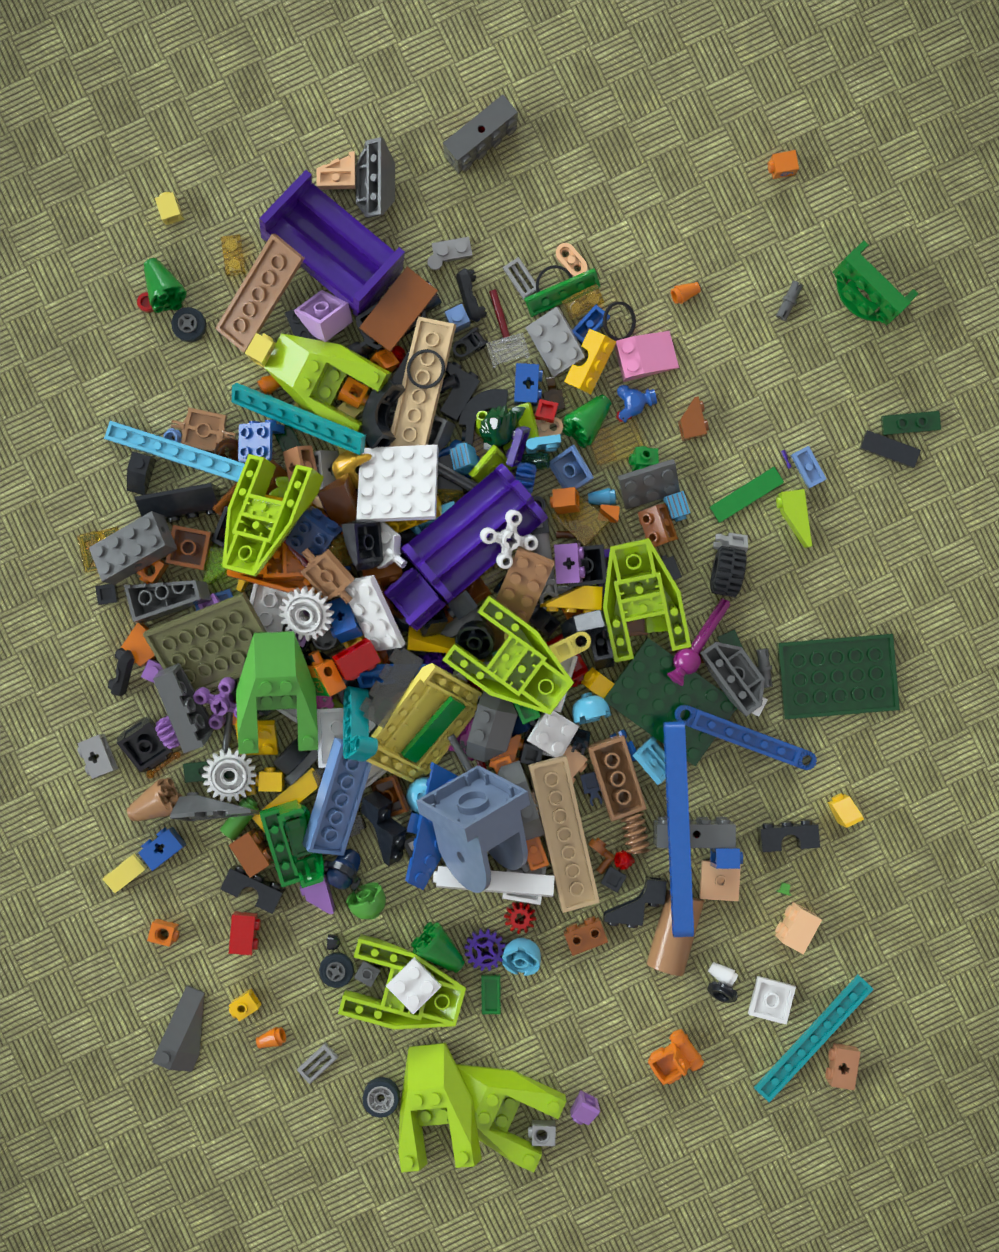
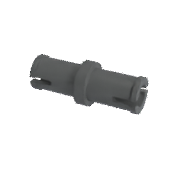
(789, 300)
(764, 666)

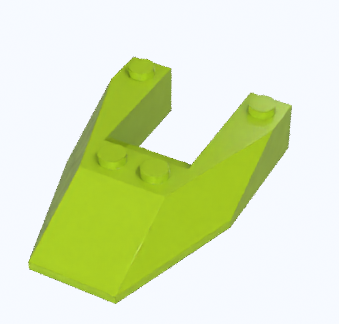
(316, 371)
(261, 524)
(639, 589)
(523, 667)
(390, 1012)
(435, 1096)
(496, 1100)

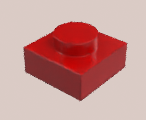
(546, 411)

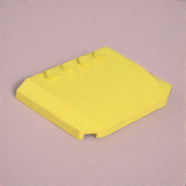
(419, 703)

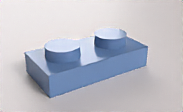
(808, 467)

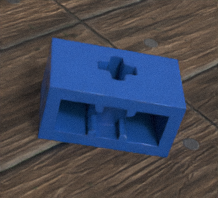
(526, 373)
(345, 625)
(153, 856)
(726, 858)

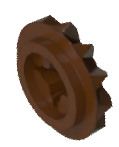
(231, 444)

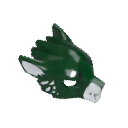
(499, 425)

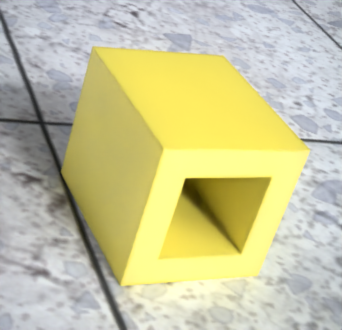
(169, 208)

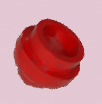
(623, 860)

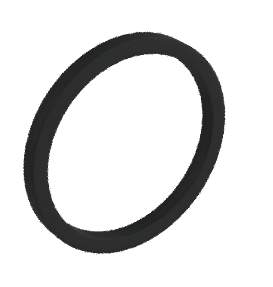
(547, 268)
(605, 320)
(409, 366)

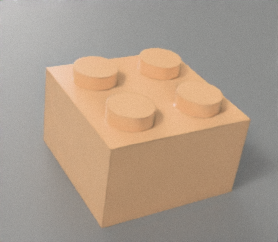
(797, 927)

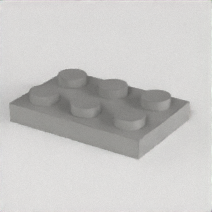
(556, 342)

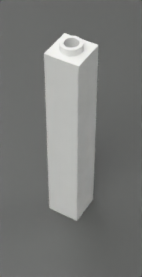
(502, 882)

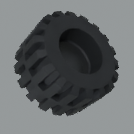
(728, 571)

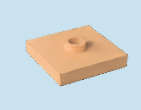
(719, 883)

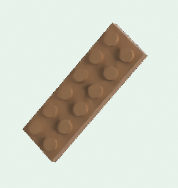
(259, 292)
(522, 587)

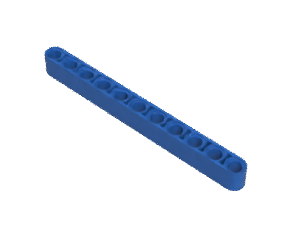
(678, 829)

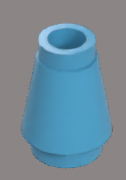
(604, 496)

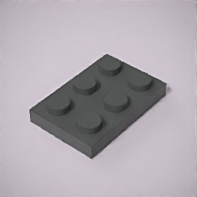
(649, 484)

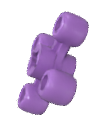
(219, 703)

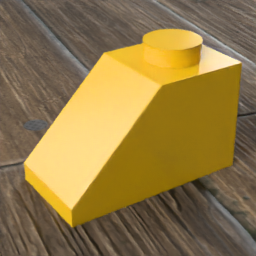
(845, 810)

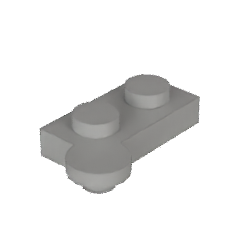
(449, 251)

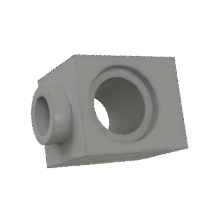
(546, 1140)

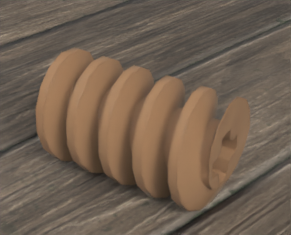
(635, 833)

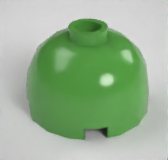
(367, 902)

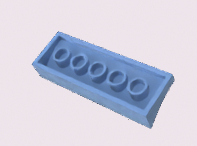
(336, 803)

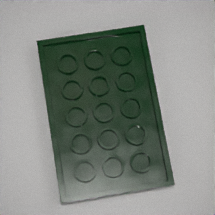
(838, 676)
(650, 697)

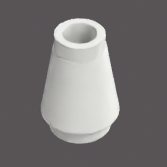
(723, 974)

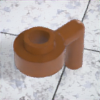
(599, 846)

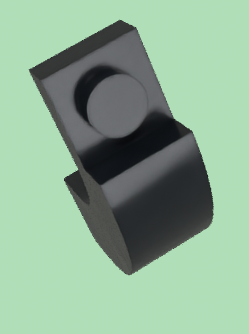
(481, 402)
(376, 414)

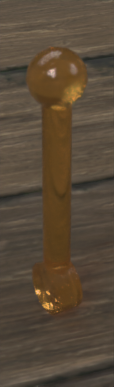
(150, 774)

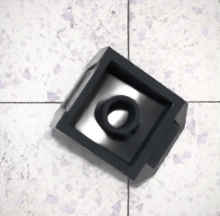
(363, 544)
(143, 745)

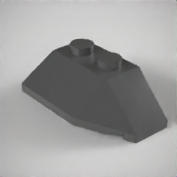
(375, 178)
(735, 676)
(491, 728)
(531, 822)

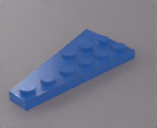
(426, 850)

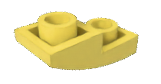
(124, 873)

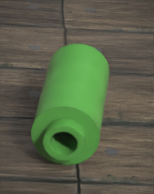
(235, 825)

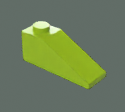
(794, 511)

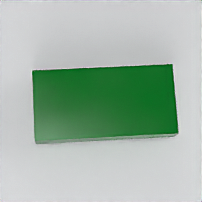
(490, 994)

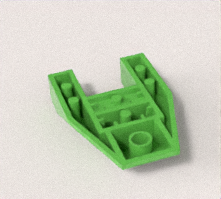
(275, 679)

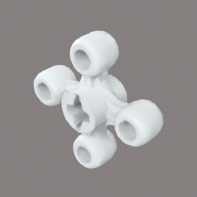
(501, 537)

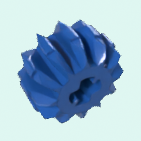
(526, 475)

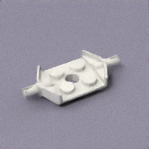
(391, 546)

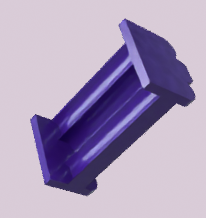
(334, 244)
(451, 547)

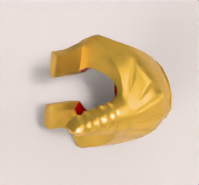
(347, 463)

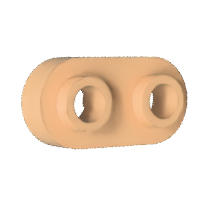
(572, 260)
(544, 427)

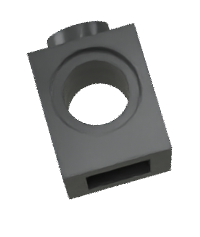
(367, 972)

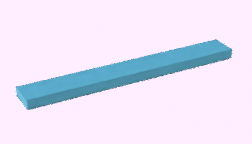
(174, 451)

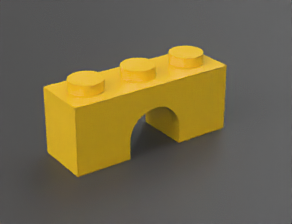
(599, 351)

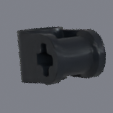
(472, 342)

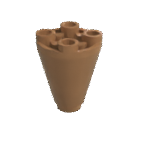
(155, 801)

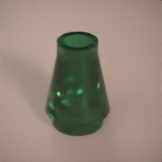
(539, 459)

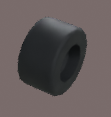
(290, 758)

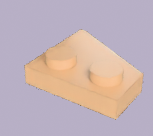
(337, 174)

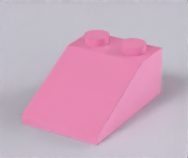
(645, 355)

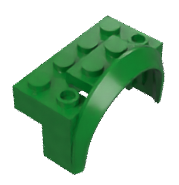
(870, 280)
(295, 820)

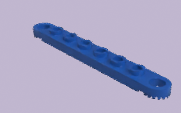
(746, 737)

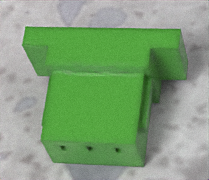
(784, 889)

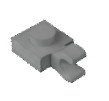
(732, 540)

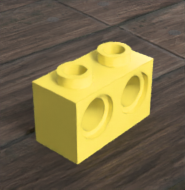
(260, 349)

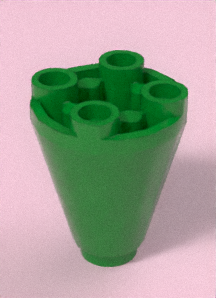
(162, 287)
(586, 420)
(438, 948)

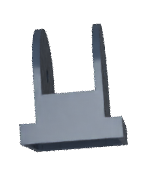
(477, 816)

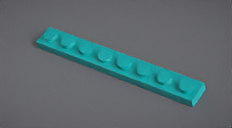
(298, 418)
(813, 1038)

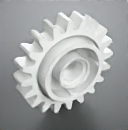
(315, 605)
(229, 787)

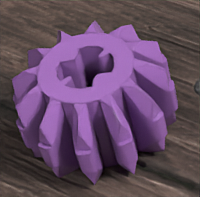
(166, 733)

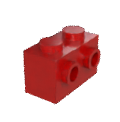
(356, 659)
(243, 933)

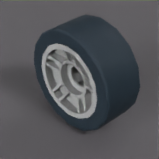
(385, 1106)

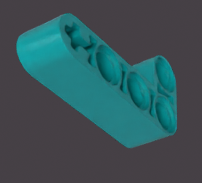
(356, 739)

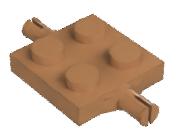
(203, 429)
(327, 575)

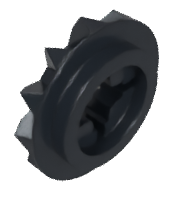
(722, 992)

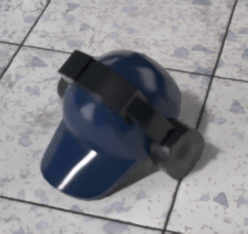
(343, 870)

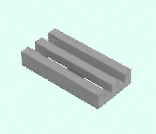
(512, 264)
(329, 1051)

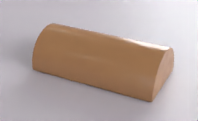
(616, 777)
(671, 953)

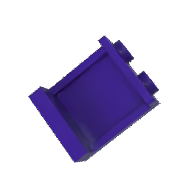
(414, 598)

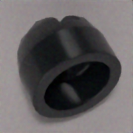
(333, 942)

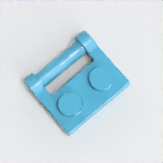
(546, 443)
(652, 759)

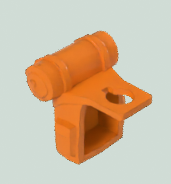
(675, 1059)

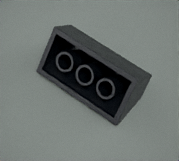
(181, 502)

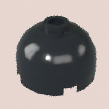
(476, 638)

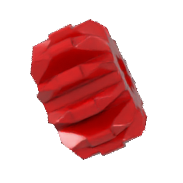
(527, 918)

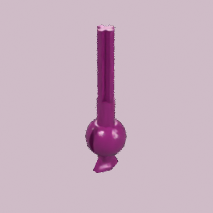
(688, 659)

